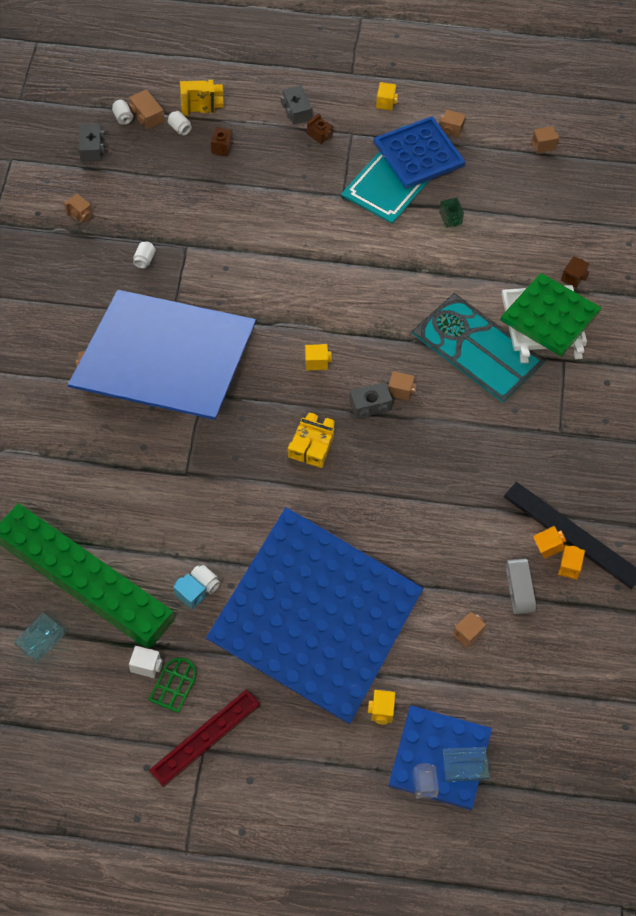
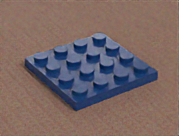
(419, 152)
(423, 742)

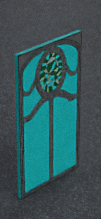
(476, 347)

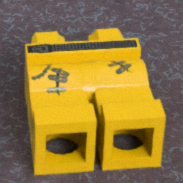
(200, 96)
(312, 440)

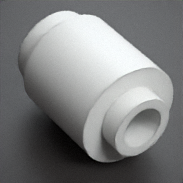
(122, 112)
(179, 123)
(144, 255)
(206, 578)

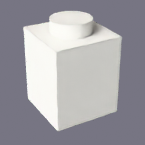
(145, 662)

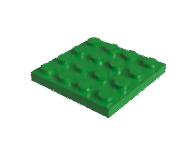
(550, 314)

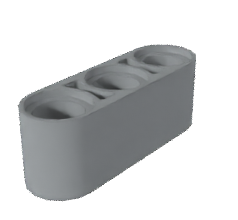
(520, 586)

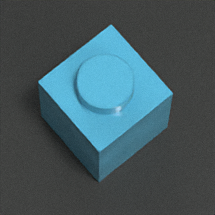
(189, 591)

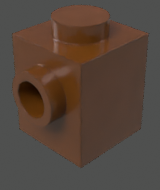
(221, 141)
(575, 272)

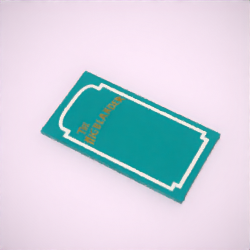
(381, 191)

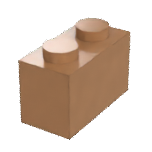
(146, 109)

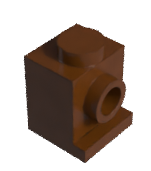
(319, 129)

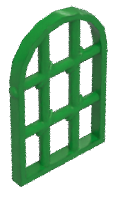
(166, 688)

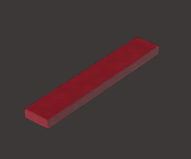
(204, 738)

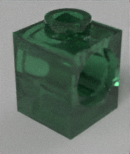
(451, 212)

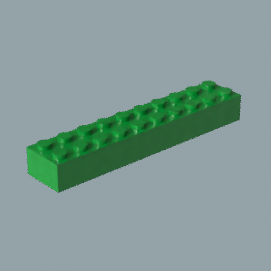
(84, 577)

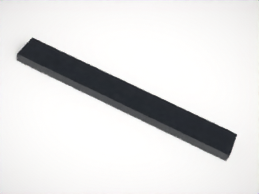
(574, 535)

